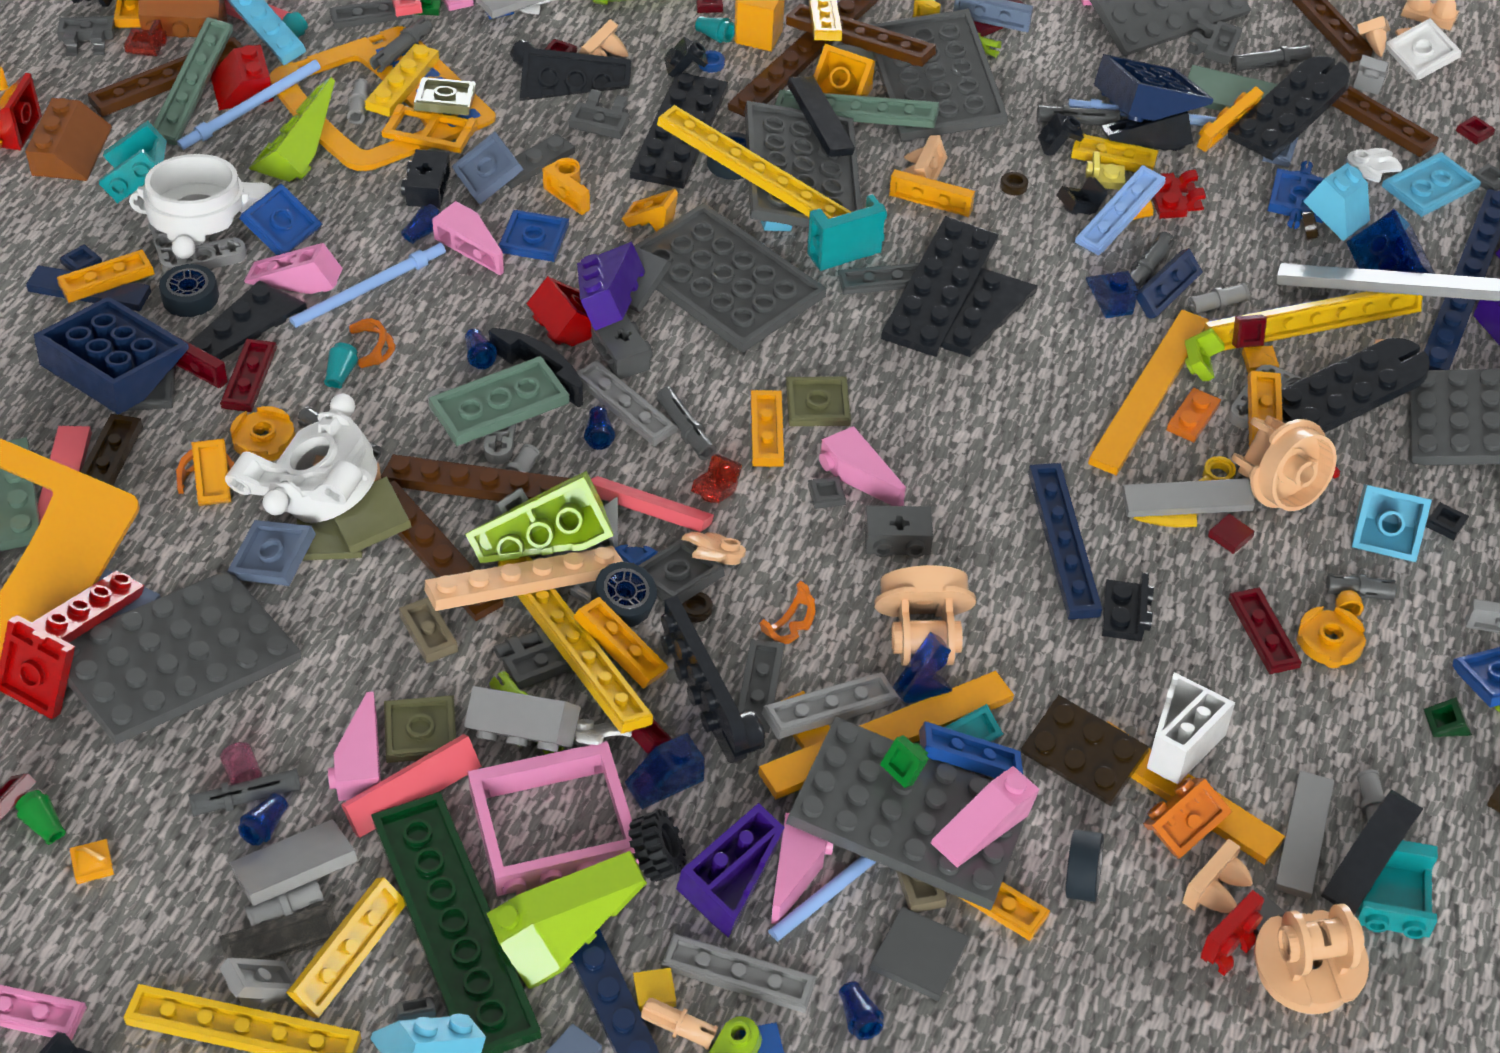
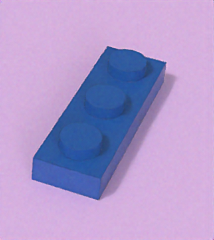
(968, 751)

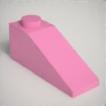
(467, 234)
(301, 270)
(860, 466)
(357, 753)
(987, 816)
(798, 865)

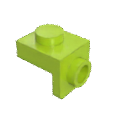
(1200, 350)

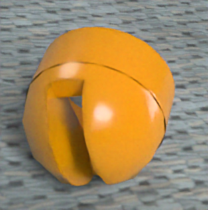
(1350, 600)

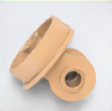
(1288, 463)
(925, 591)
(1323, 939)

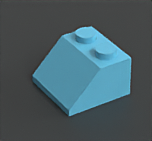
(1342, 201)
(1390, 522)
(430, 1035)

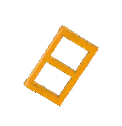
(424, 138)

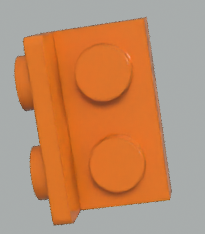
(1187, 815)

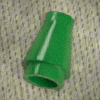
(40, 816)

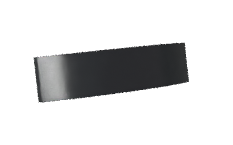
(516, 345)
(1372, 851)

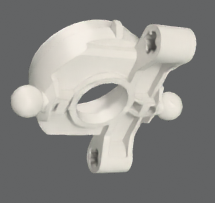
(194, 198)
(309, 490)

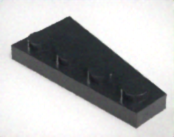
(568, 73)
(986, 309)
(246, 319)

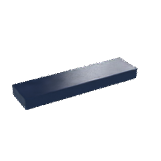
(45, 282)

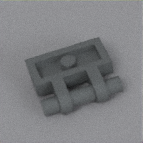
(531, 664)

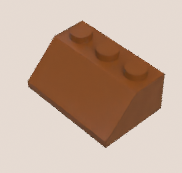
(180, 17)
(67, 141)

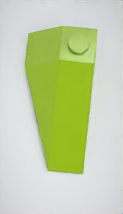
(297, 145)
(552, 522)
(555, 919)

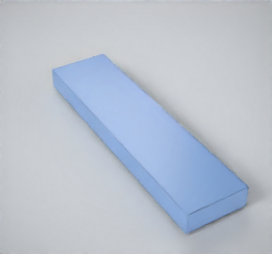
(1120, 210)

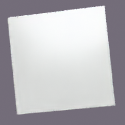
(1423, 49)

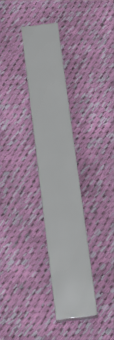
(1389, 282)

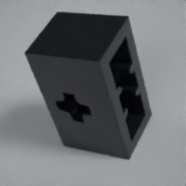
(426, 178)

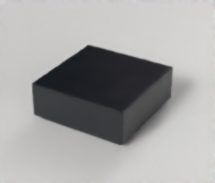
(1446, 521)

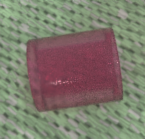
(240, 763)

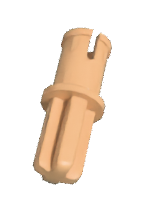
(679, 1022)

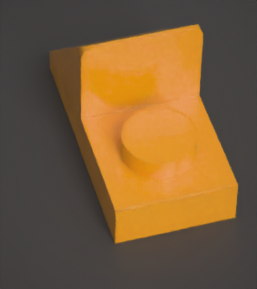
(656, 210)

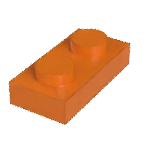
(1193, 415)

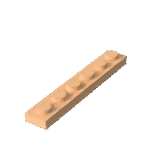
(518, 578)

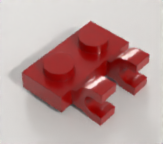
(1169, 199)
(1232, 930)

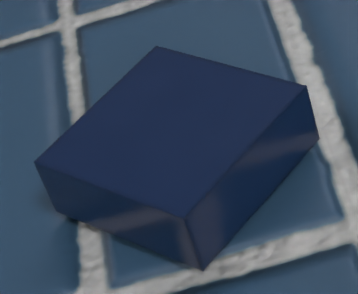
(80, 258)

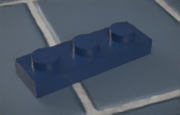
(1168, 283)

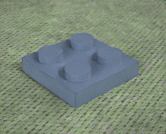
(487, 168)
(272, 552)

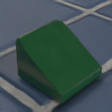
(1447, 719)

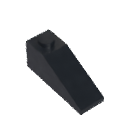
(1162, 134)

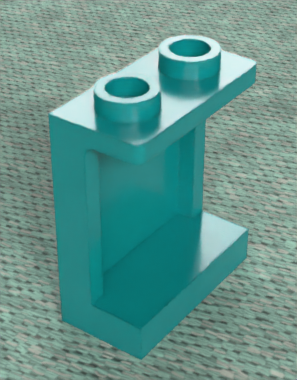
(132, 160)
(846, 236)
(1403, 893)

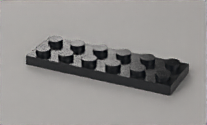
(665, 157)
(939, 286)

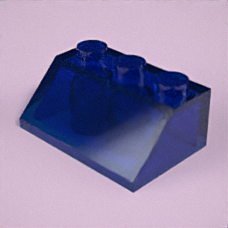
(1389, 246)

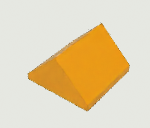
(758, 23)
(844, 72)

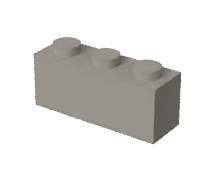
(522, 718)

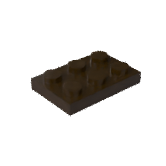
(1085, 750)

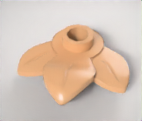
(716, 547)

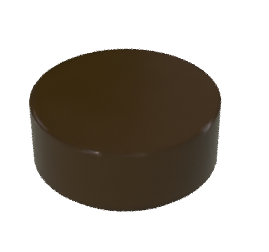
(1014, 183)
(1310, 225)
(698, 607)

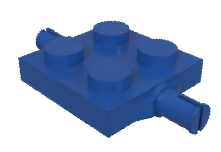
(1291, 190)

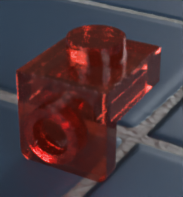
(146, 41)
(719, 480)

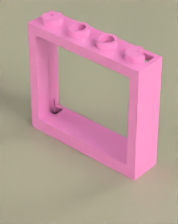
(536, 773)

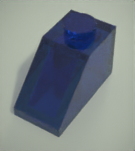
(1114, 293)
(667, 771)

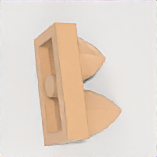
(1442, 12)
(1375, 33)
(605, 40)
(928, 159)
(1206, 885)

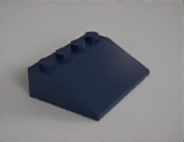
(1147, 89)
(109, 353)

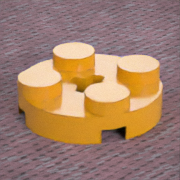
(267, 418)
(1329, 651)

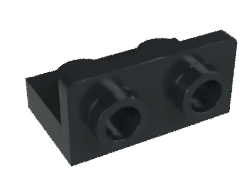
(1126, 609)

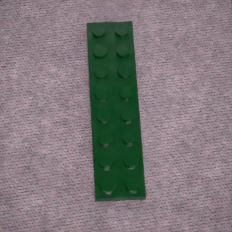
(454, 923)

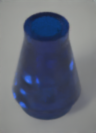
(420, 224)
(480, 351)
(599, 430)
(260, 822)
(861, 1013)

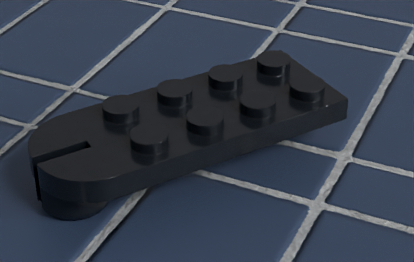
(1291, 106)
(1356, 384)
(734, 730)

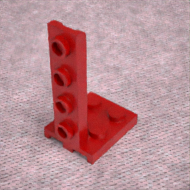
(39, 653)

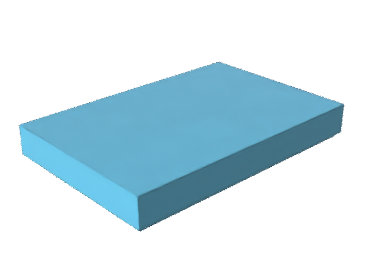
(1431, 184)

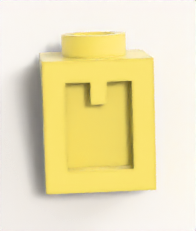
(1109, 175)

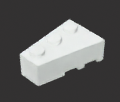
(1188, 728)

